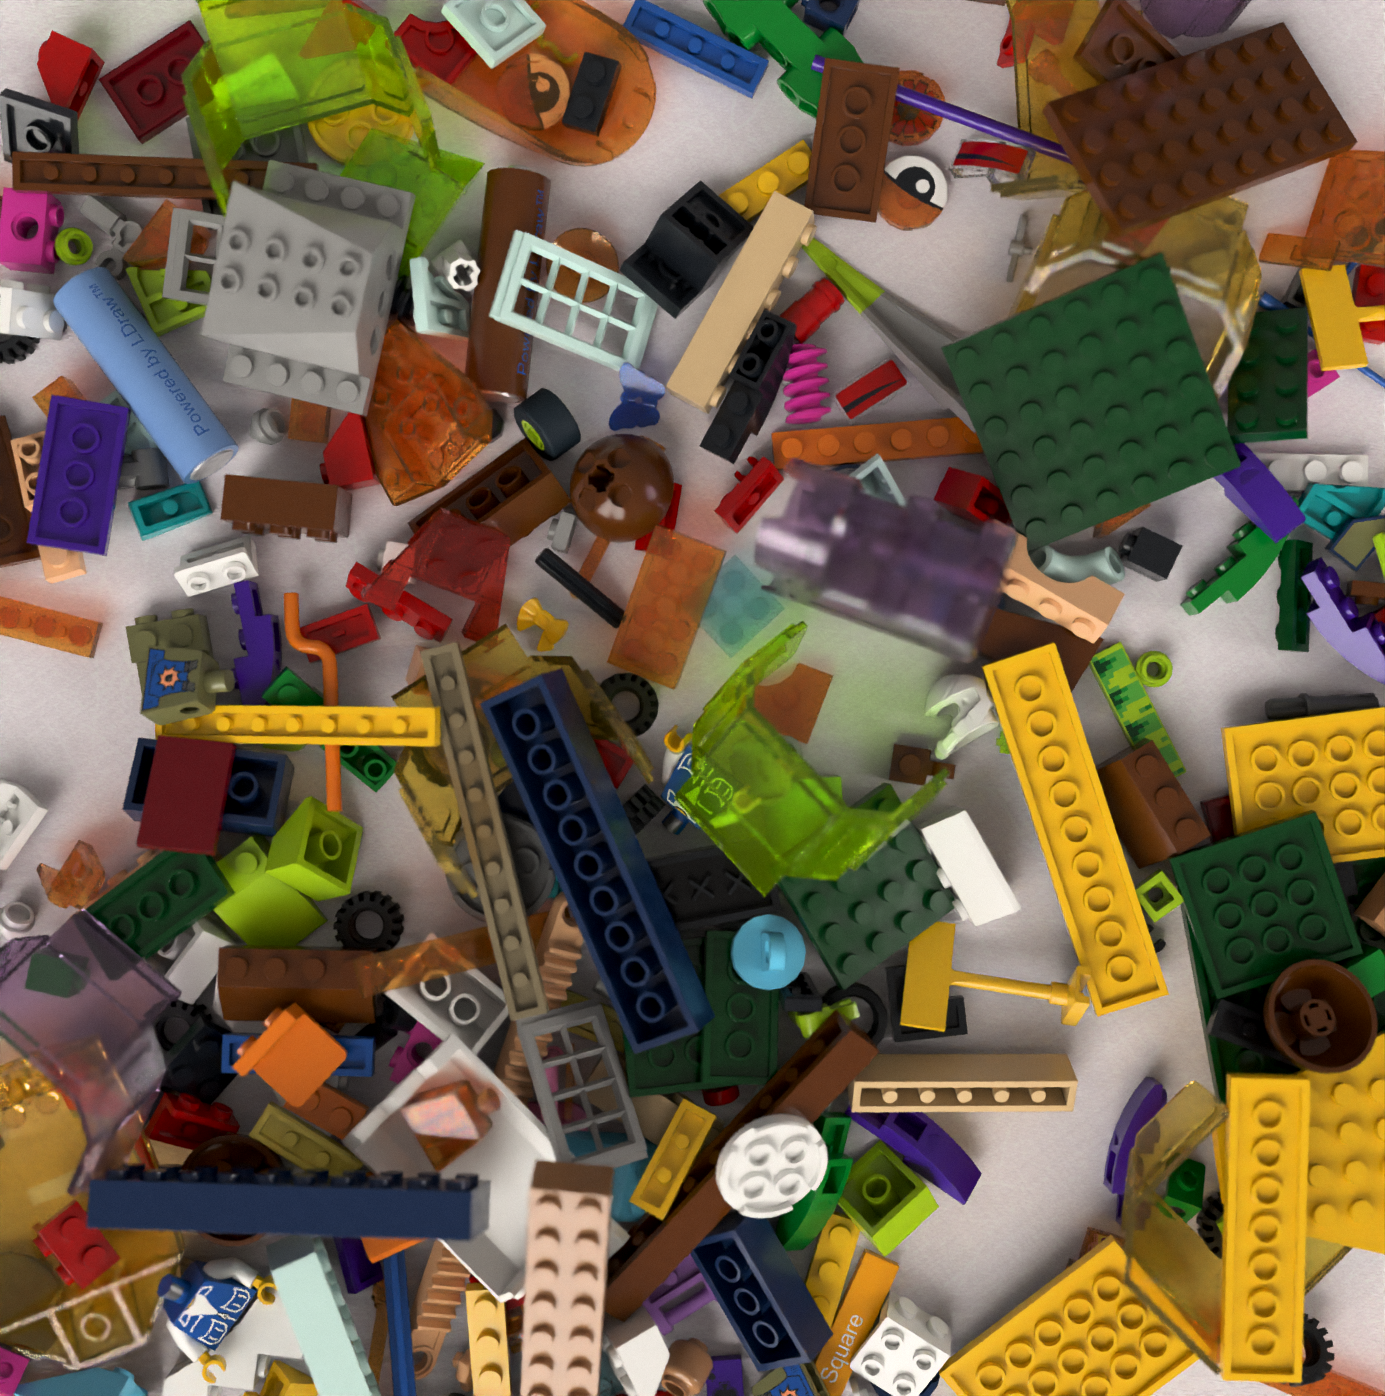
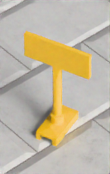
(1336, 318)
(931, 975)

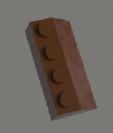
(506, 495)
(319, 979)

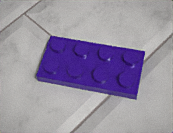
(79, 475)

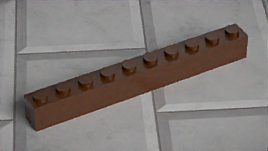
(800, 1088)

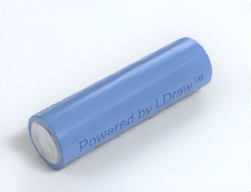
(145, 374)

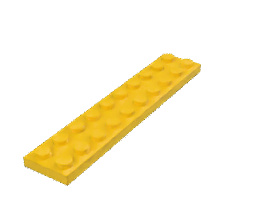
(1075, 828)

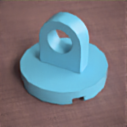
(768, 952)

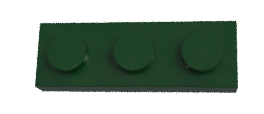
(1293, 597)

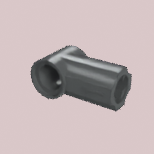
(144, 470)

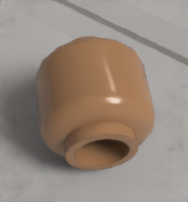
(687, 1367)

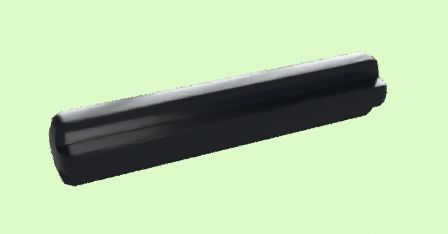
(580, 587)

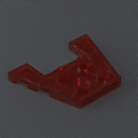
(453, 557)

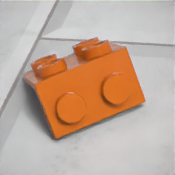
(291, 1054)

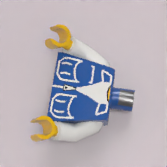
(674, 774)
(207, 1304)

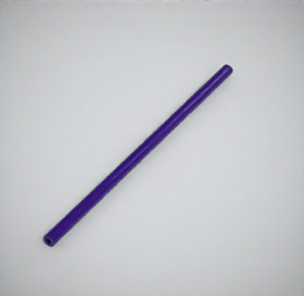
(971, 119)

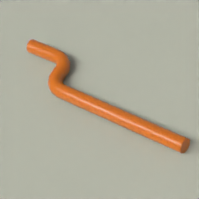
(330, 692)

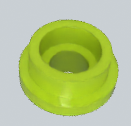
(83, 246)
(1164, 668)

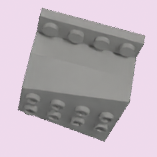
(307, 284)

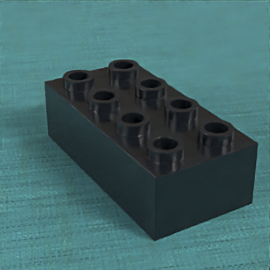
(707, 888)

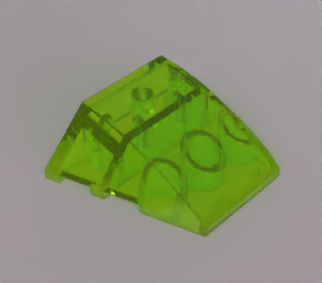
(402, 166)

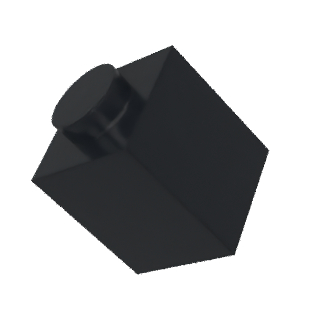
(1149, 553)

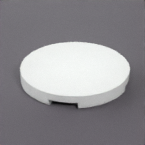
(771, 1165)

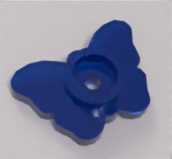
(635, 385)

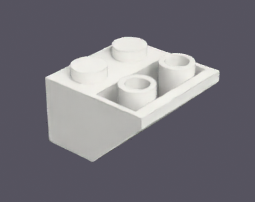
(636, 1352)

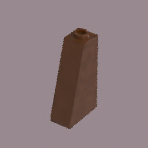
(1018, 633)

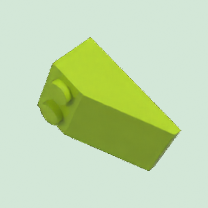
(264, 907)

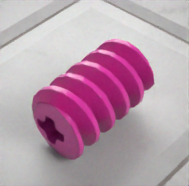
(805, 385)

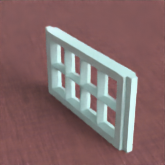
(512, 279)

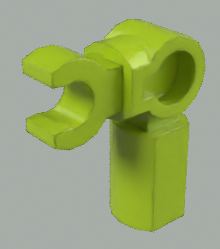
(811, 1021)

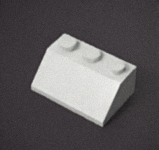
(967, 867)
(456, 1004)

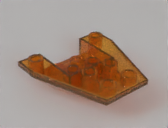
(422, 417)

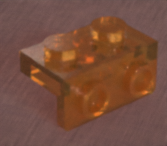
(76, 880)

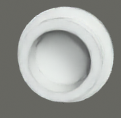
(16, 920)

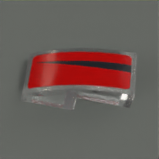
(992, 158)
(871, 390)

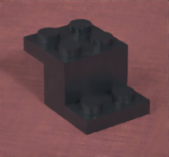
(687, 249)

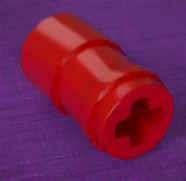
(813, 309)

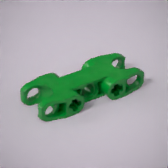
(785, 40)

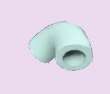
(1071, 569)

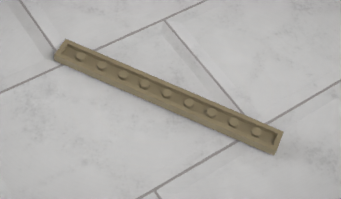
(485, 831)

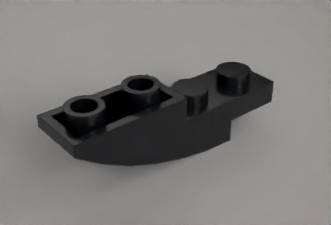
(754, 388)

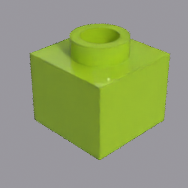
(1169, 900)

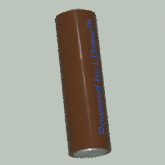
(496, 352)

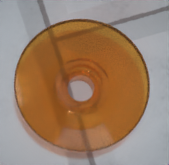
(592, 247)

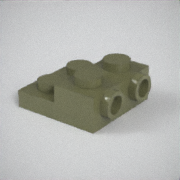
(181, 631)

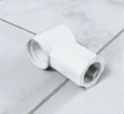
(457, 266)

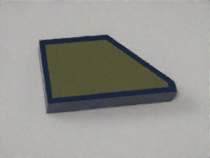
(1354, 540)

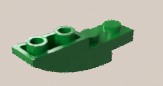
(1235, 577)
(367, 762)
(811, 1213)

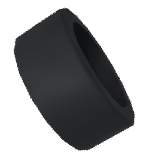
(863, 992)

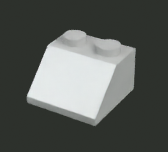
(192, 957)

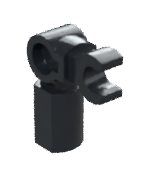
(389, 1023)

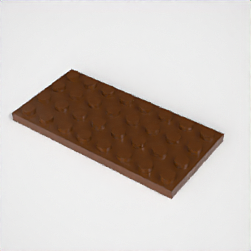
(1198, 128)

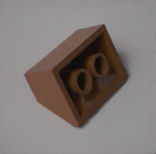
(1149, 805)

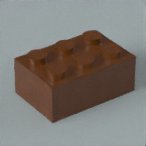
(286, 508)

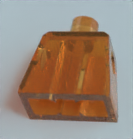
(450, 1119)

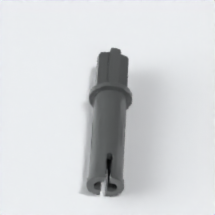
(1314, 705)

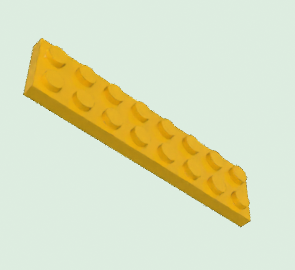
(1264, 1227)

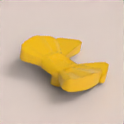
(553, 629)

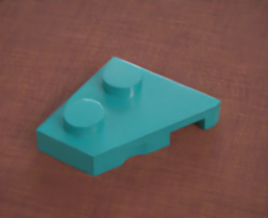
(1331, 505)

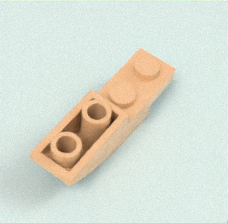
(56, 563)

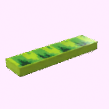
(1131, 703)

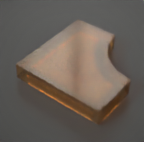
(794, 702)

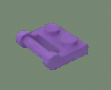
(680, 1280)

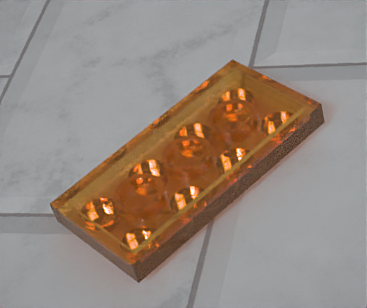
(666, 606)

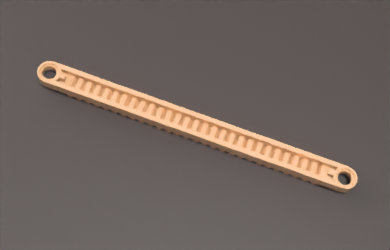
(444, 1273)

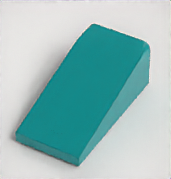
(169, 509)

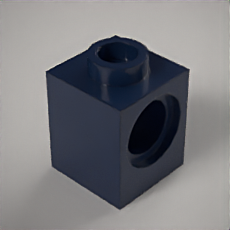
(822, 19)

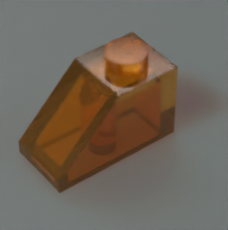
(151, 246)

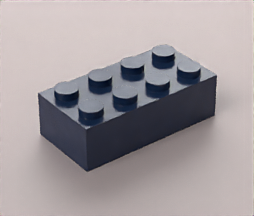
(255, 793)
(761, 1292)

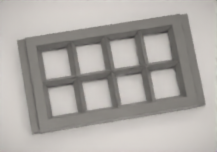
(179, 254)
(561, 1019)

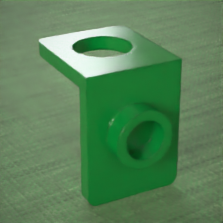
(1186, 1188)

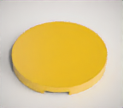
(344, 132)

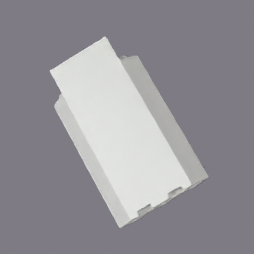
(503, 1157)

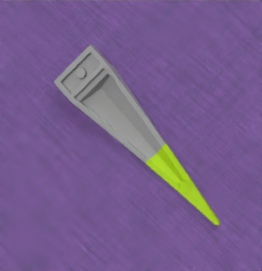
(905, 331)

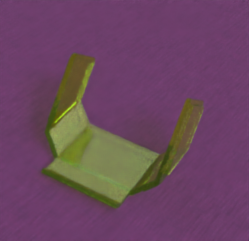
(290, 66)
(766, 800)

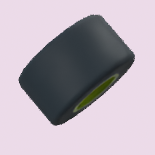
(547, 424)

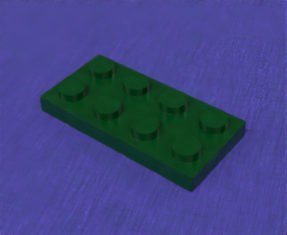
(1271, 380)
(162, 900)
(743, 1035)

